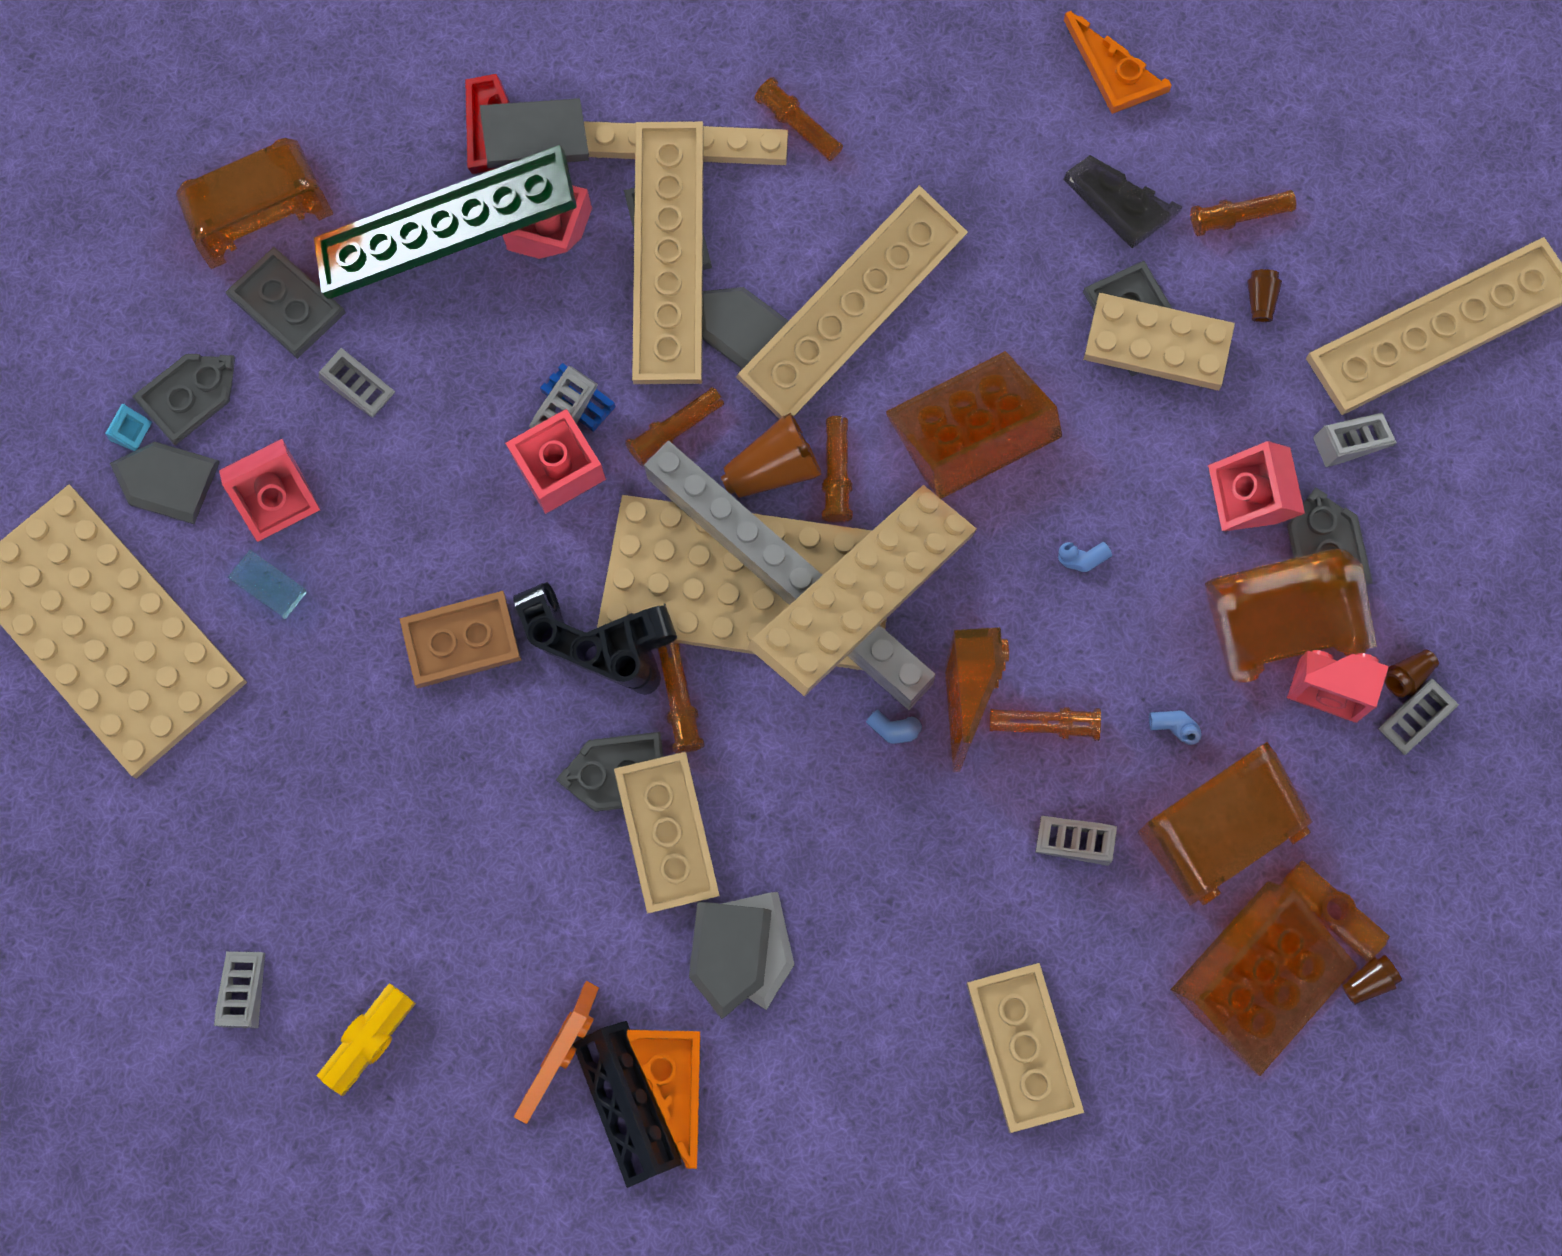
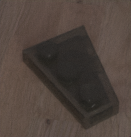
(1122, 205)

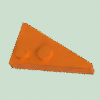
(1117, 73)
(561, 1051)
(672, 1072)

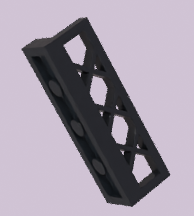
(631, 1100)

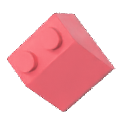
(556, 461)
(1256, 487)
(268, 490)

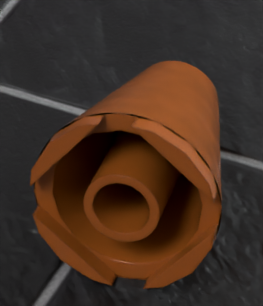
(772, 461)

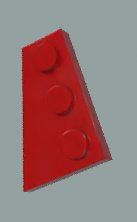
(480, 91)

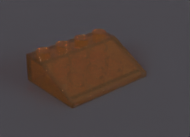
(975, 424)
(971, 676)
(1264, 976)

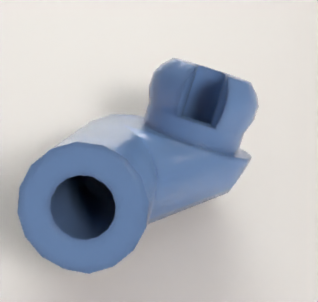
(1083, 561)
(1178, 723)
(894, 731)

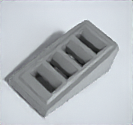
(336, 363)
(555, 399)
(1334, 447)
(1439, 695)
(1104, 857)
(254, 990)

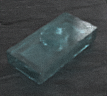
(267, 584)

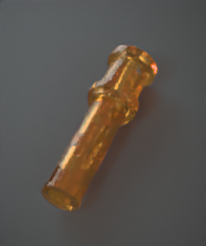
(787, 110)
(1227, 214)
(659, 433)
(837, 484)
(681, 714)
(1001, 722)

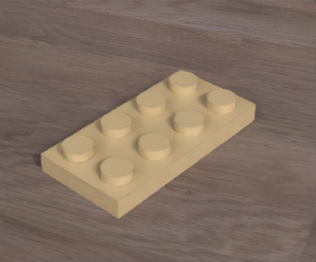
(1159, 341)
(666, 832)
(1024, 1048)

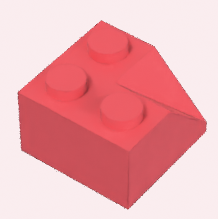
(553, 234)
(1339, 687)

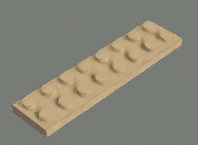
(668, 253)
(852, 304)
(1439, 326)
(861, 590)

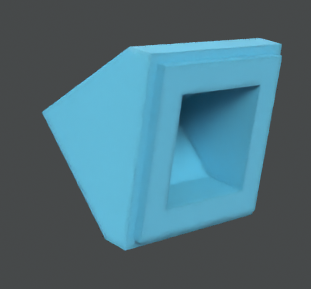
(128, 428)

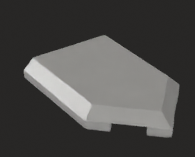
(779, 953)

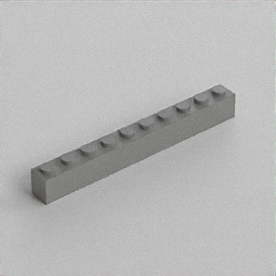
(777, 564)

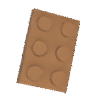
(460, 639)

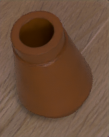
(1263, 294)
(1409, 674)
(1372, 980)

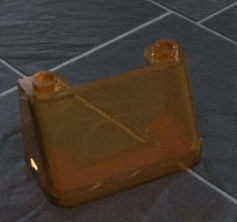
(249, 197)
(1291, 610)
(1227, 825)

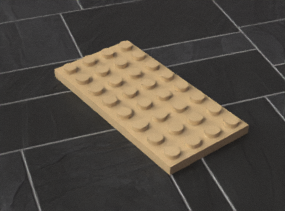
(708, 592)
(108, 633)

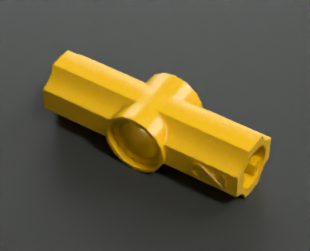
(365, 1039)

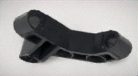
(621, 645)

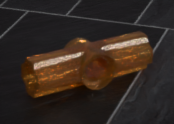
(1353, 927)

